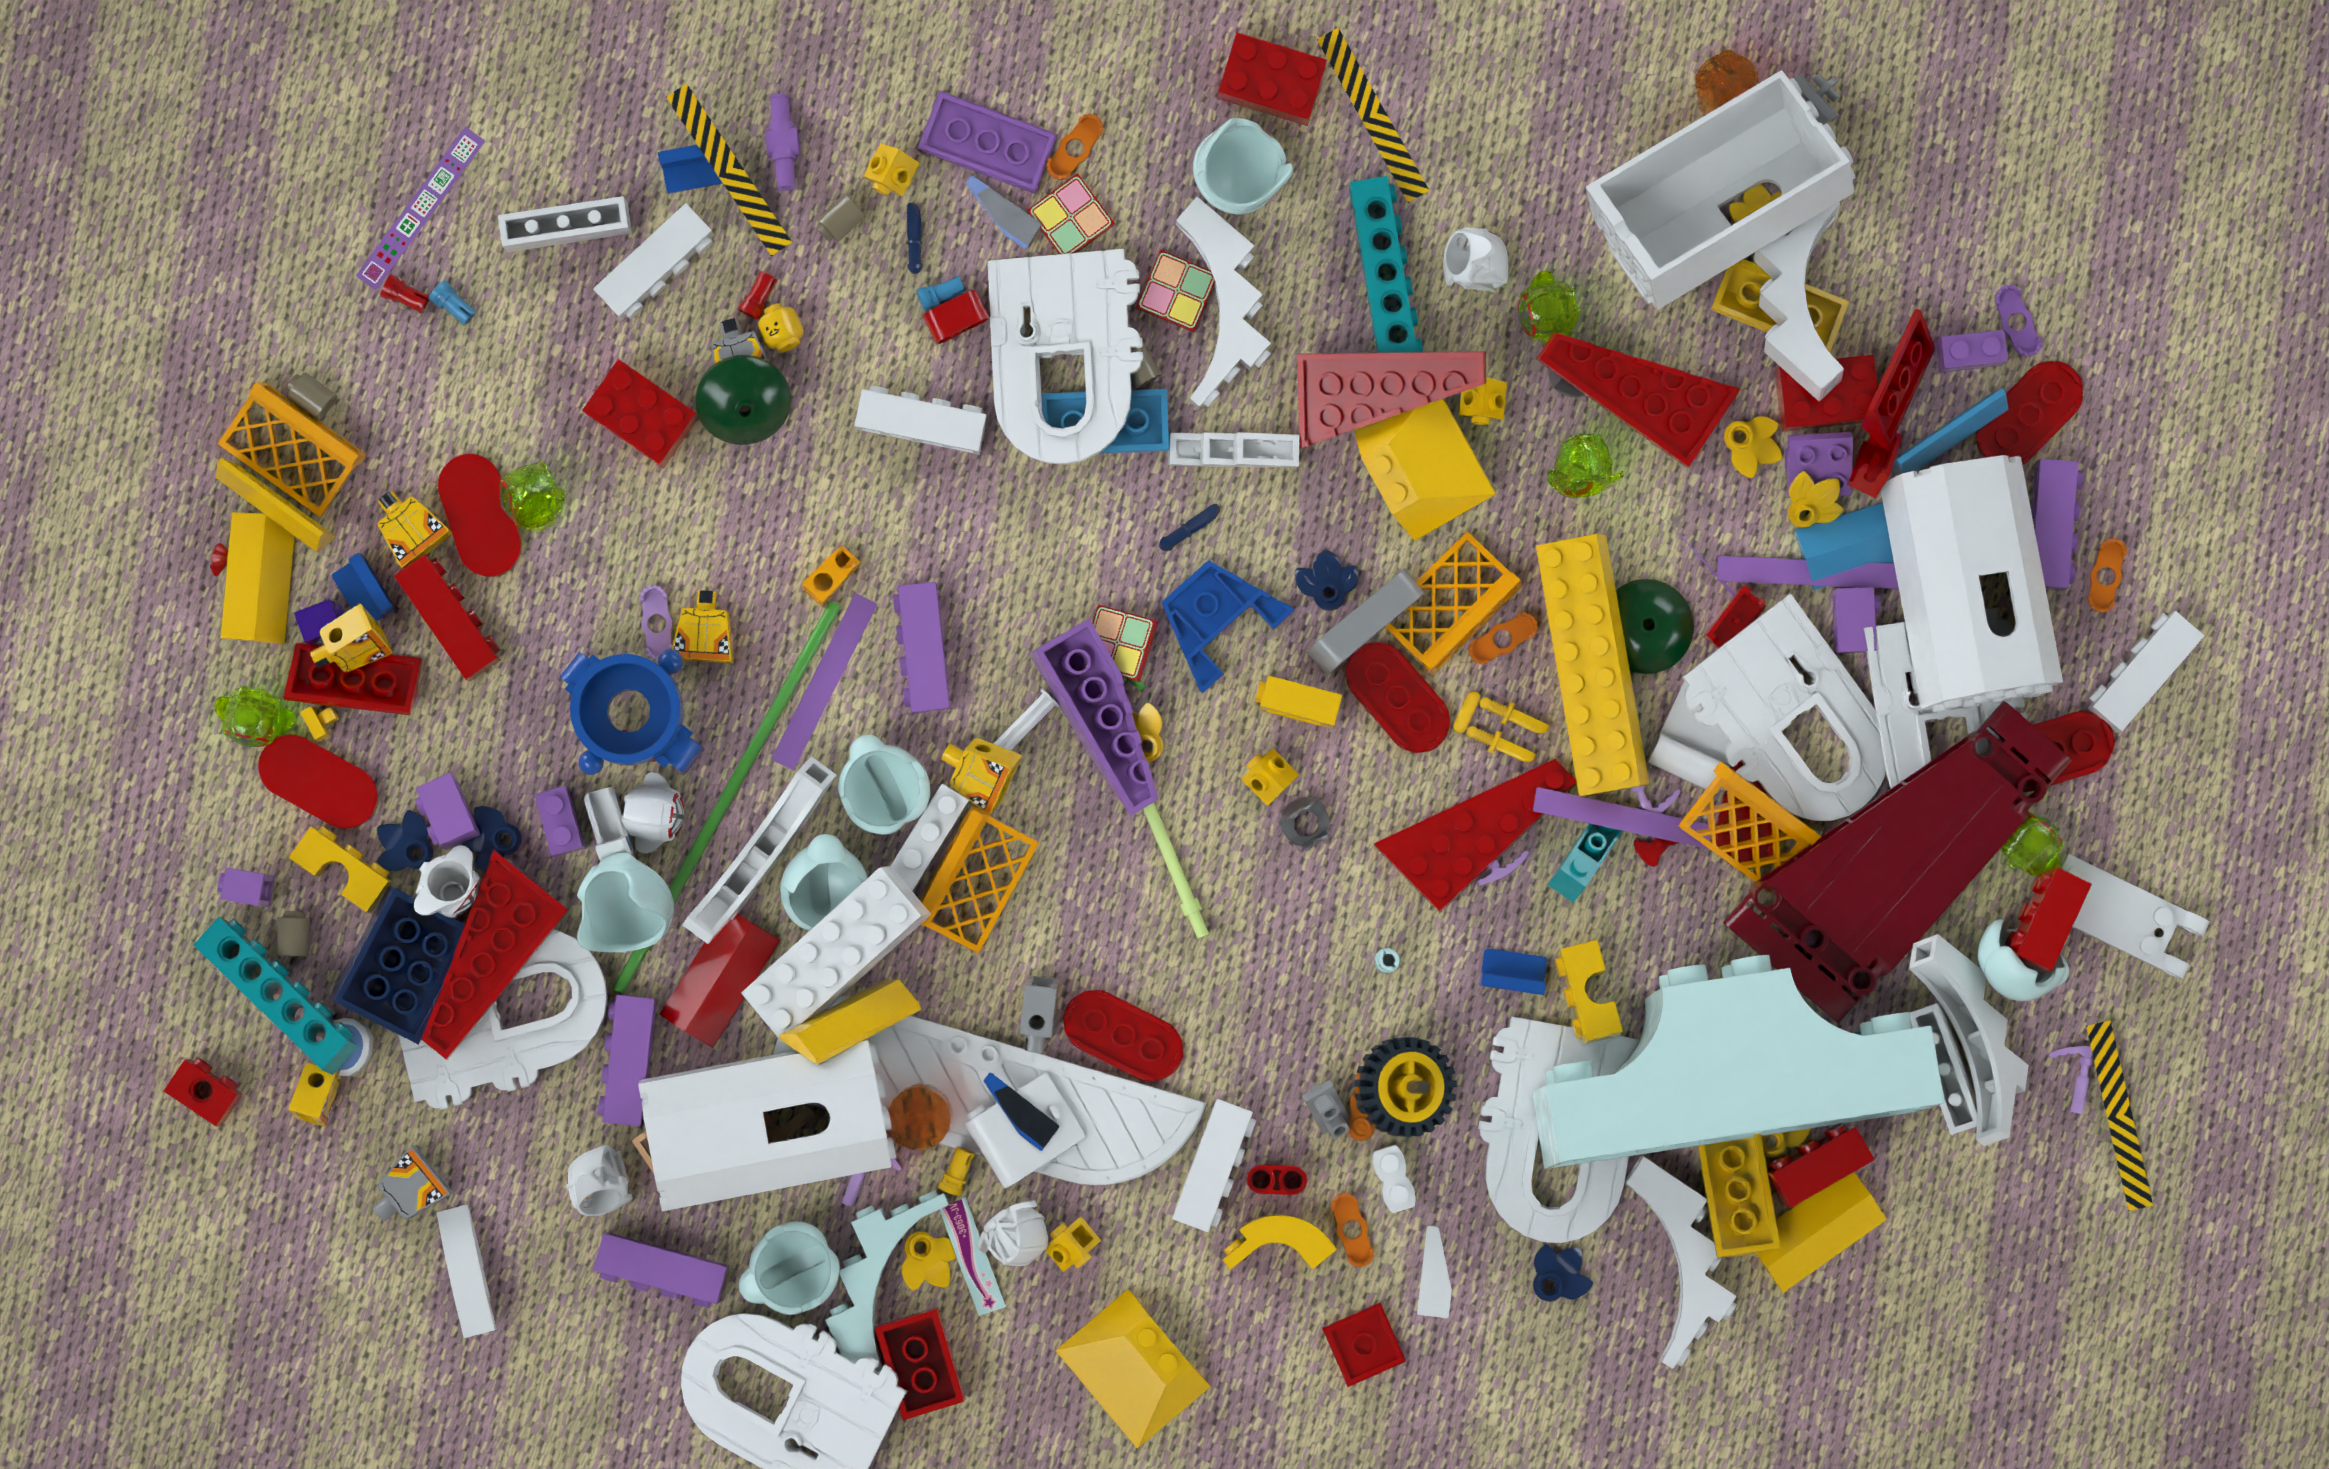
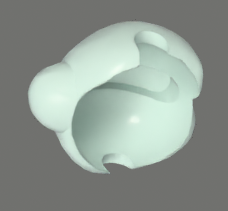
(882, 786)
(819, 880)
(2007, 971)
(791, 1269)

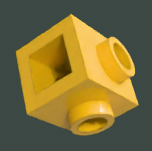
(890, 170)
(1484, 402)
(1269, 776)
(1072, 1244)

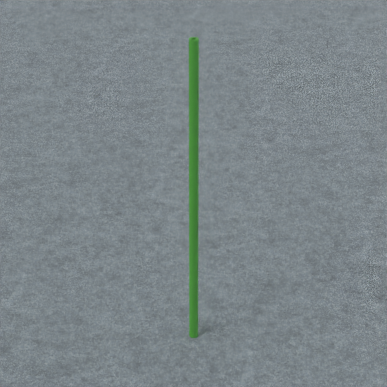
(737, 777)

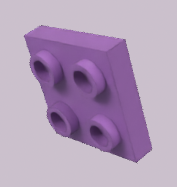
(1821, 457)

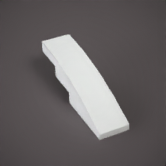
(1233, 450)
(466, 1271)

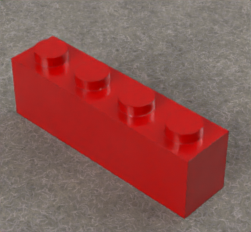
(447, 617)

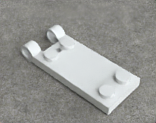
(2129, 916)

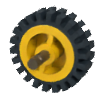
(1405, 1086)

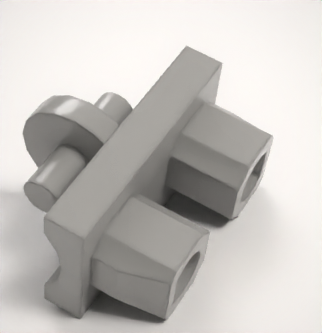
(1825, 110)
(1327, 1109)

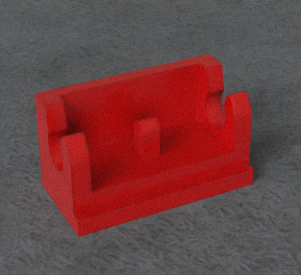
(1873, 465)
(1736, 616)

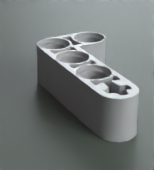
(1365, 622)

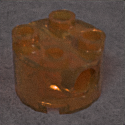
(1723, 79)
(920, 1117)

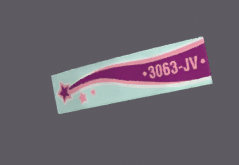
(972, 1261)

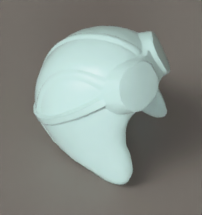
(1240, 167)
(623, 906)

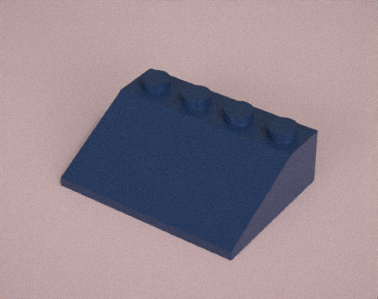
(399, 966)

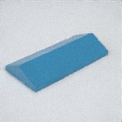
(1144, 428)
(1951, 433)
(1845, 543)

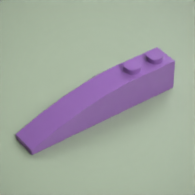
(1097, 707)

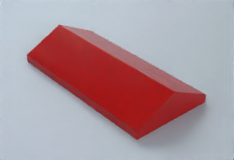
(1899, 381)
(379, 686)
(716, 977)

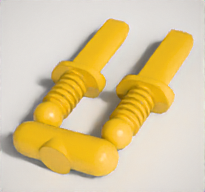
(1509, 714)

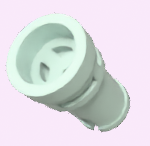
(1387, 960)

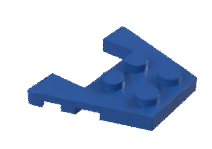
(1207, 606)

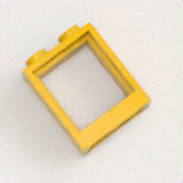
(1298, 701)

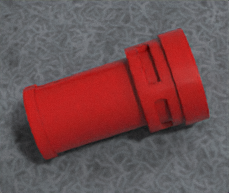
(399, 291)
(756, 299)

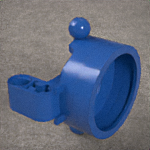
(594, 687)

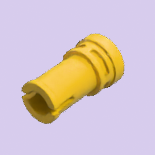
(955, 1176)

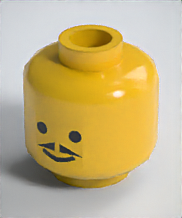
(780, 328)

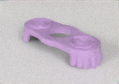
(655, 602)

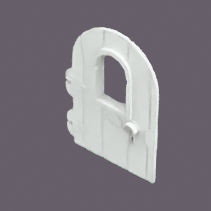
(1075, 310)
(1757, 693)
(1903, 724)
(523, 1050)
(1513, 1132)
(832, 1408)

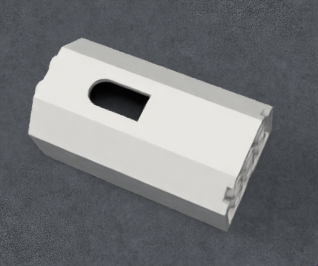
(1666, 202)
(1943, 536)
(712, 1133)

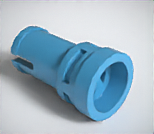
(940, 293)
(446, 298)

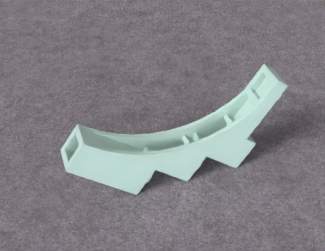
(855, 1325)

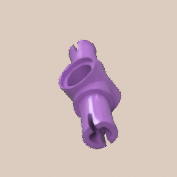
(782, 142)

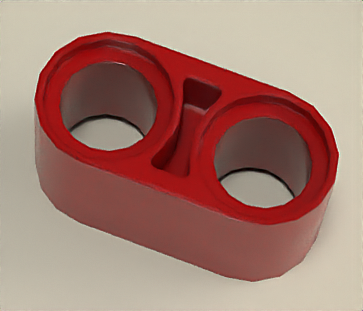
(955, 316)
(1276, 1182)

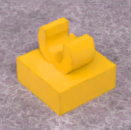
(318, 721)

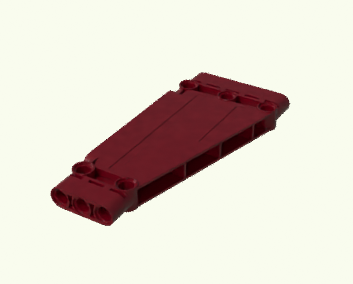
(1897, 863)

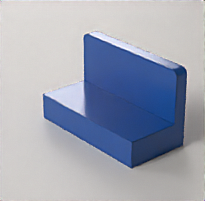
(686, 169)
(363, 587)
(1513, 971)

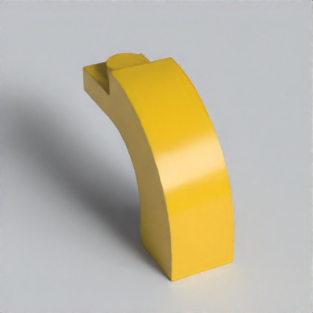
(1284, 1229)

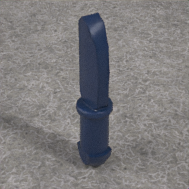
(914, 238)
(1191, 526)

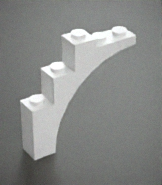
(1224, 253)
(1783, 297)
(761, 851)
(1981, 1029)
(1695, 1254)

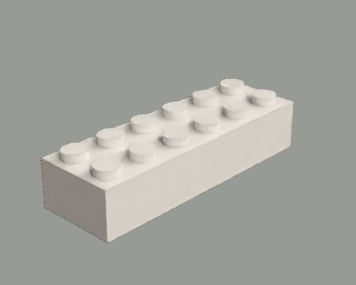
(837, 951)

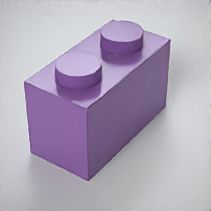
(1971, 351)
(1852, 613)
(447, 812)
(560, 821)
(246, 887)

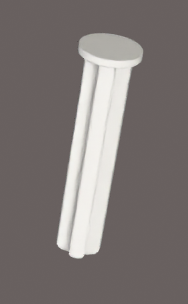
(1026, 721)

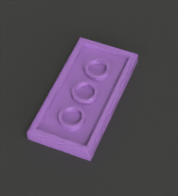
(987, 142)

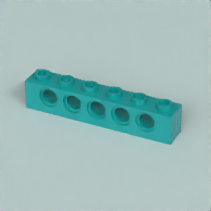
(1363, 195)
(217, 946)

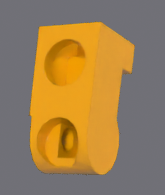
(830, 575)

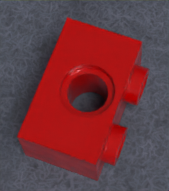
(185, 1086)

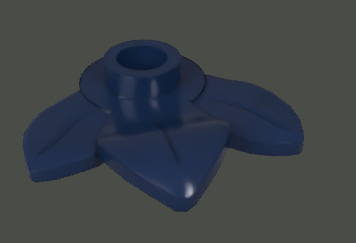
(1325, 576)
(492, 827)
(400, 842)
(1563, 1270)

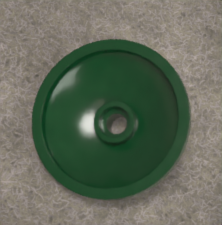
(739, 383)
(1672, 619)

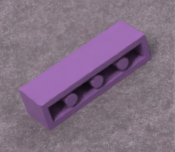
(2053, 519)
(923, 647)
(629, 1059)
(660, 1268)

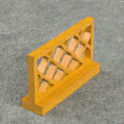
(308, 427)
(1472, 619)
(1758, 803)
(954, 859)

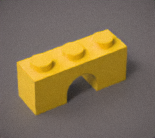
(365, 882)
(1593, 1020)

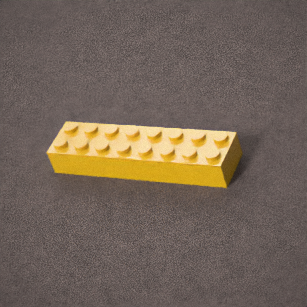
(1592, 665)

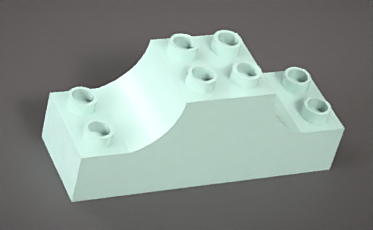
(1731, 1065)

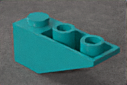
(1583, 860)

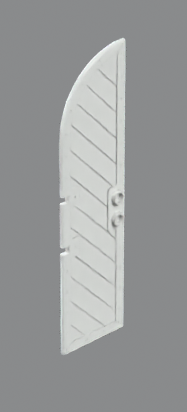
(1125, 1122)

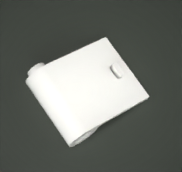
(1689, 746)
(1009, 1152)

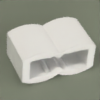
(1395, 1186)

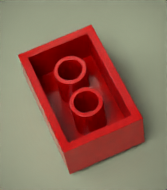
(1272, 79)
(1841, 406)
(640, 413)
(2048, 918)
(1818, 1164)
(923, 1362)

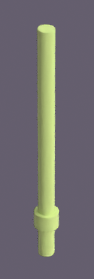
(1190, 907)

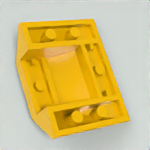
(1423, 467)
(1132, 1368)

